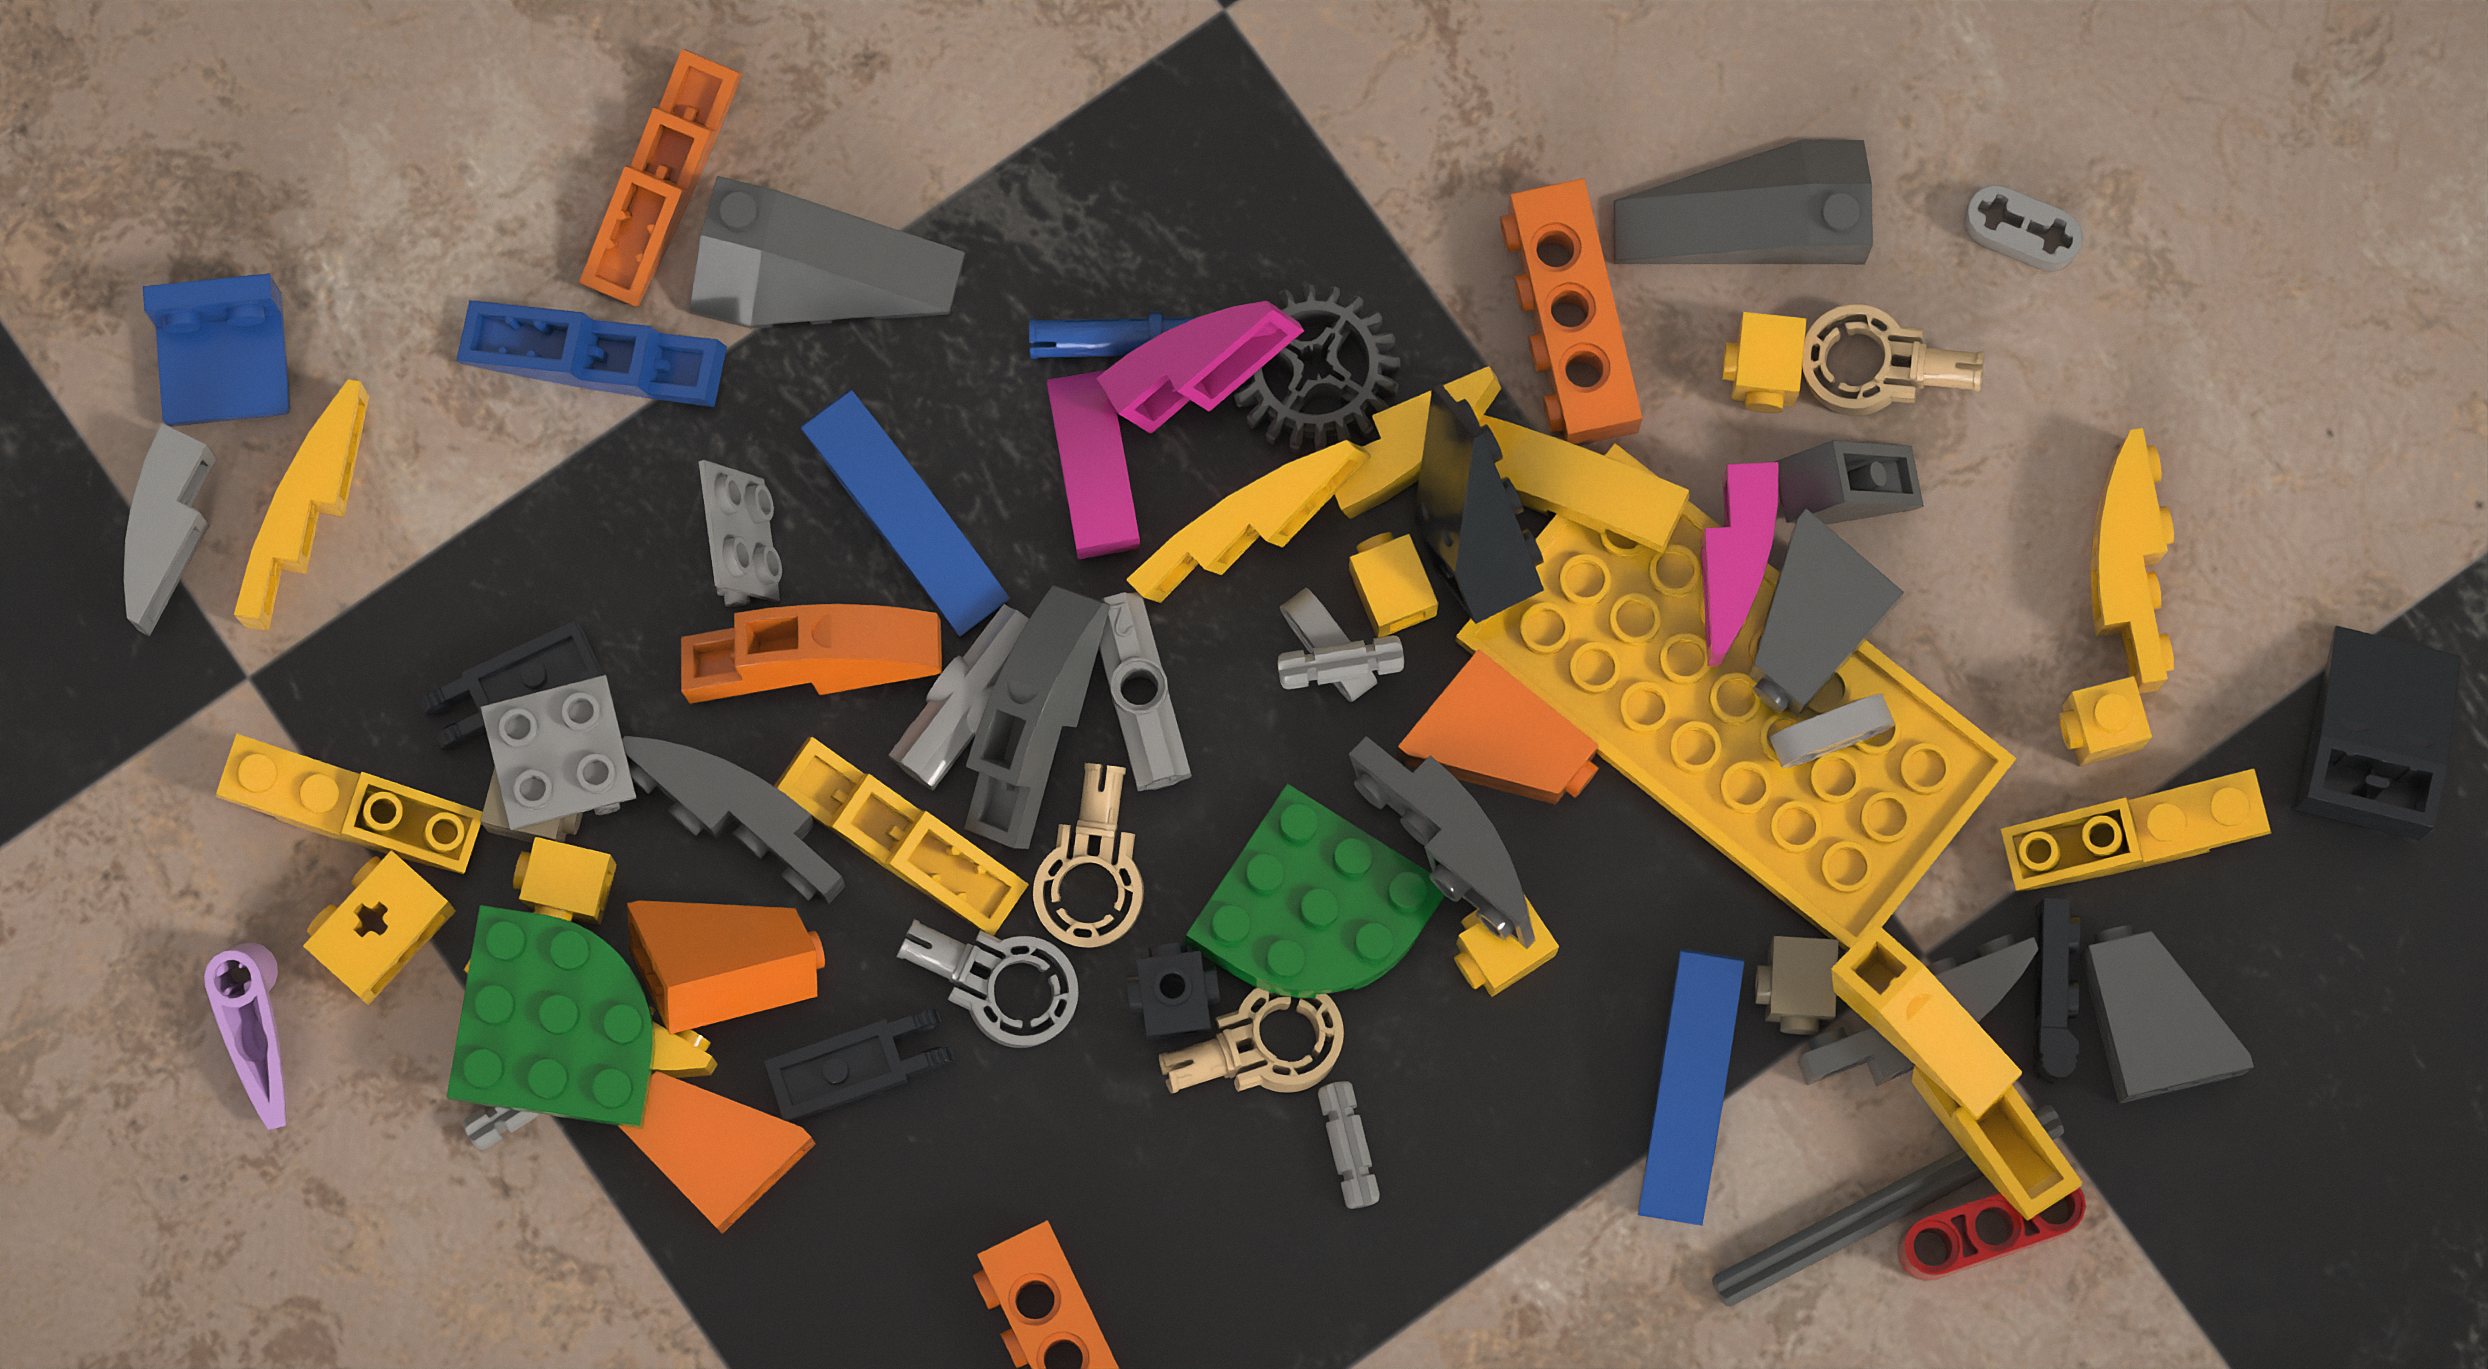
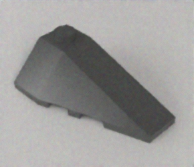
(1771, 208)
(797, 261)

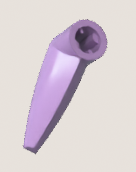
(250, 1025)

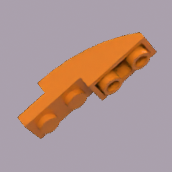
(819, 643)

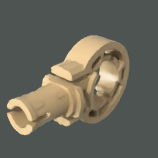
(1892, 382)
(1096, 818)
(1258, 1066)

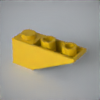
(1923, 1020)

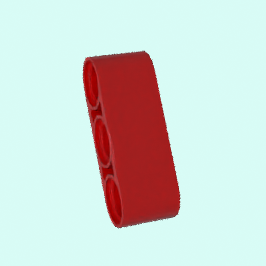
(1965, 1247)

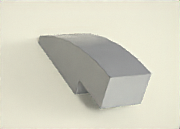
(162, 524)

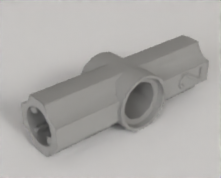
(957, 703)
(1147, 729)

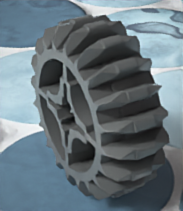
(1337, 384)

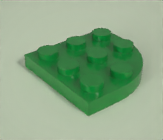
(1313, 904)
(552, 1023)

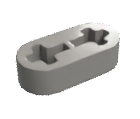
(2017, 241)
(1318, 629)
(1832, 731)

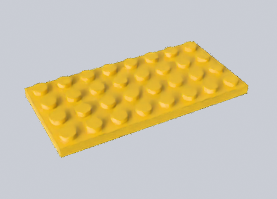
(1626, 662)

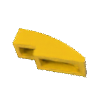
(1399, 452)
(2006, 1147)

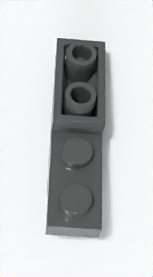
(1030, 703)
(716, 793)
(1456, 833)
(1974, 985)

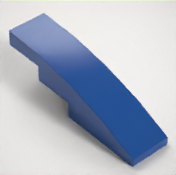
(591, 353)
(904, 512)
(1691, 1086)

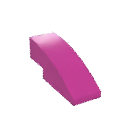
(1197, 362)
(1093, 466)
(1738, 553)

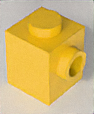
(1765, 361)
(1392, 583)
(2105, 721)
(564, 881)
(1500, 962)

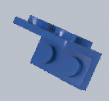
(220, 349)

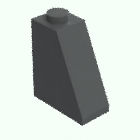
(1818, 615)
(2155, 1019)

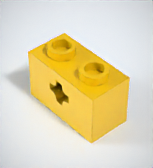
(365, 959)

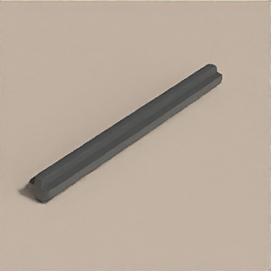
(1857, 1221)

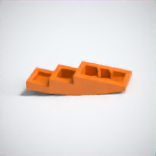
(660, 178)

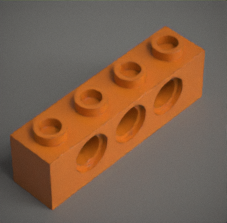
(1565, 217)
(1038, 1260)

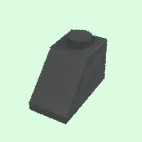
(1849, 481)

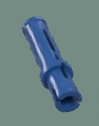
(1096, 336)

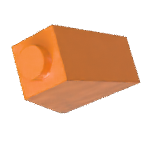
(1501, 736)
(721, 959)
(715, 1147)

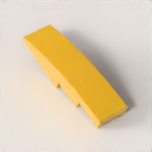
(312, 485)
(1587, 485)
(1268, 507)
(901, 837)

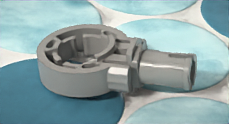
(955, 960)

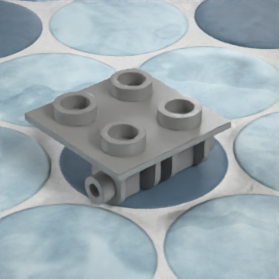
(740, 535)
(558, 753)

